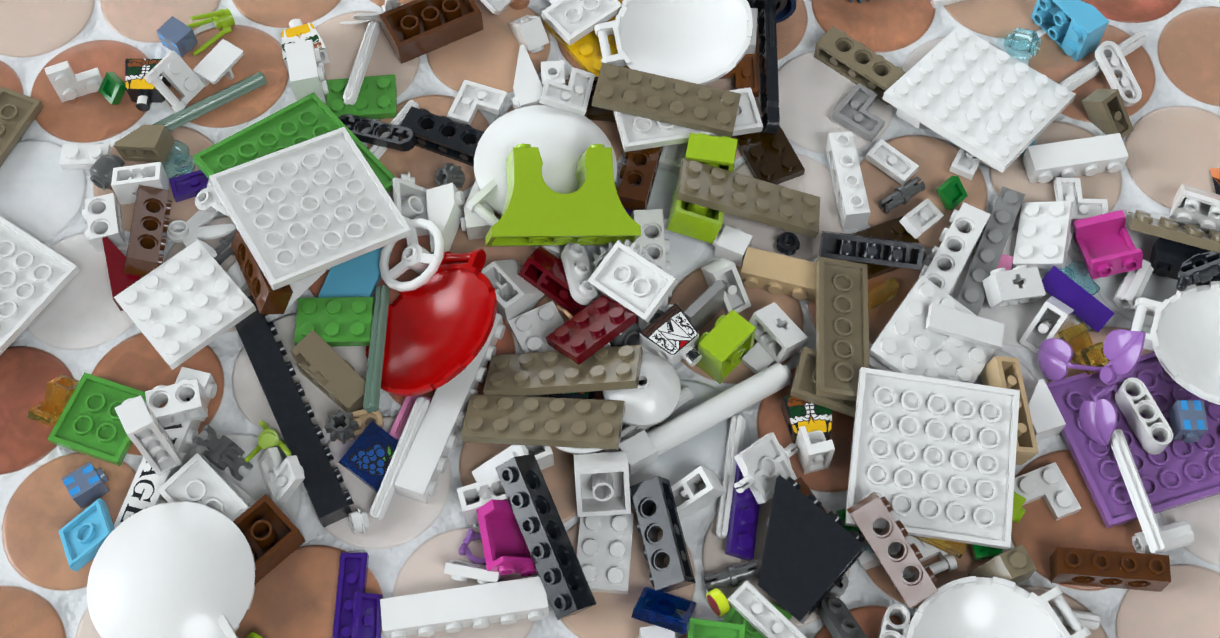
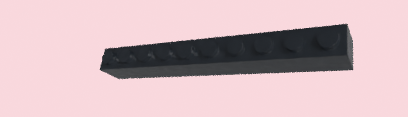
(294, 417)

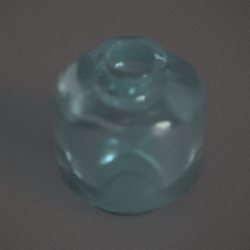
(1022, 43)

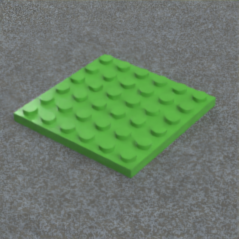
(280, 130)

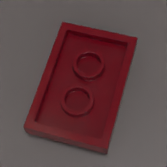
(591, 329)

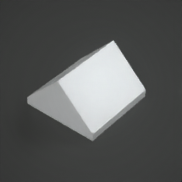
(410, 201)

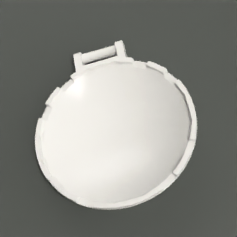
(679, 37)
(561, 142)
(1186, 337)
(172, 575)
(993, 610)

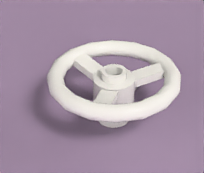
(414, 258)

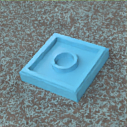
(86, 534)

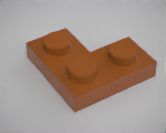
(746, 74)

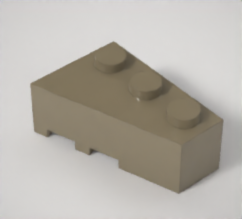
(329, 372)

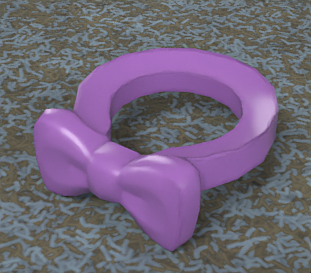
(464, 550)

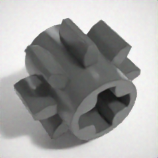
(450, 174)
(341, 426)

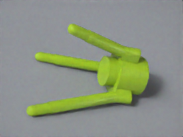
(221, 19)
(267, 439)

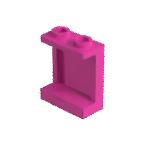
(1106, 245)
(503, 540)

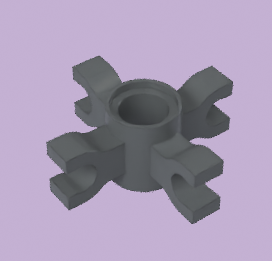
(223, 452)

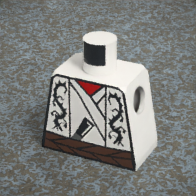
(672, 337)

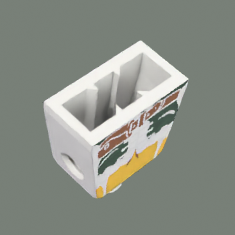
(302, 32)

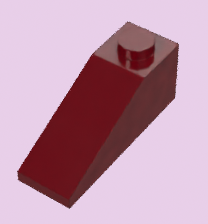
(115, 263)
(548, 275)

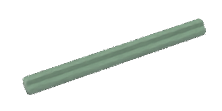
(213, 101)
(376, 349)

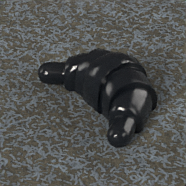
(1198, 268)

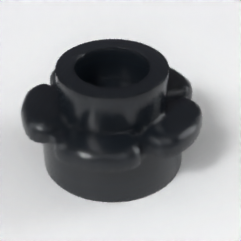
(788, 238)

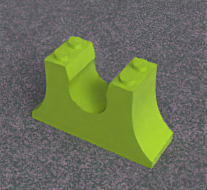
(547, 218)

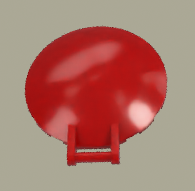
(438, 326)

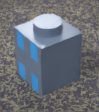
(177, 36)
(1188, 420)
(86, 484)

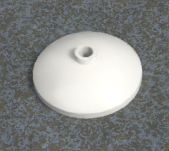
(654, 400)

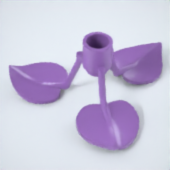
(1123, 350)

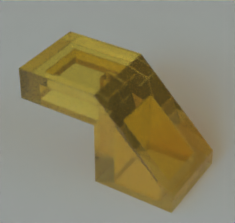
(1083, 348)
(56, 398)

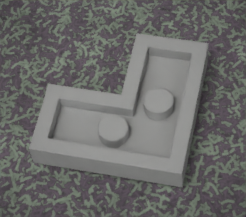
(854, 113)

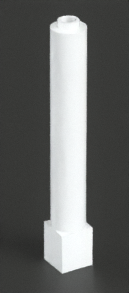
(646, 447)

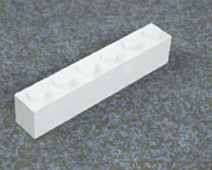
(464, 607)

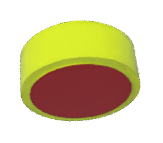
(718, 602)

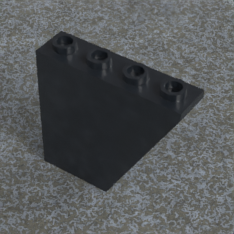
(804, 550)

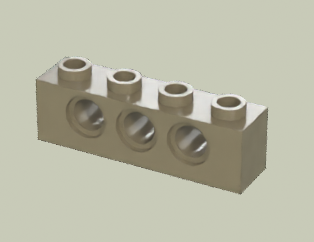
(856, 62)

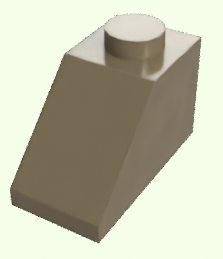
(1108, 112)
(146, 144)
(1011, 565)

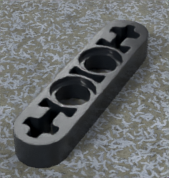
(377, 129)

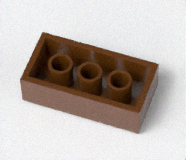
(429, 25)
(268, 534)

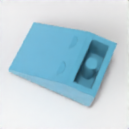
(1071, 24)

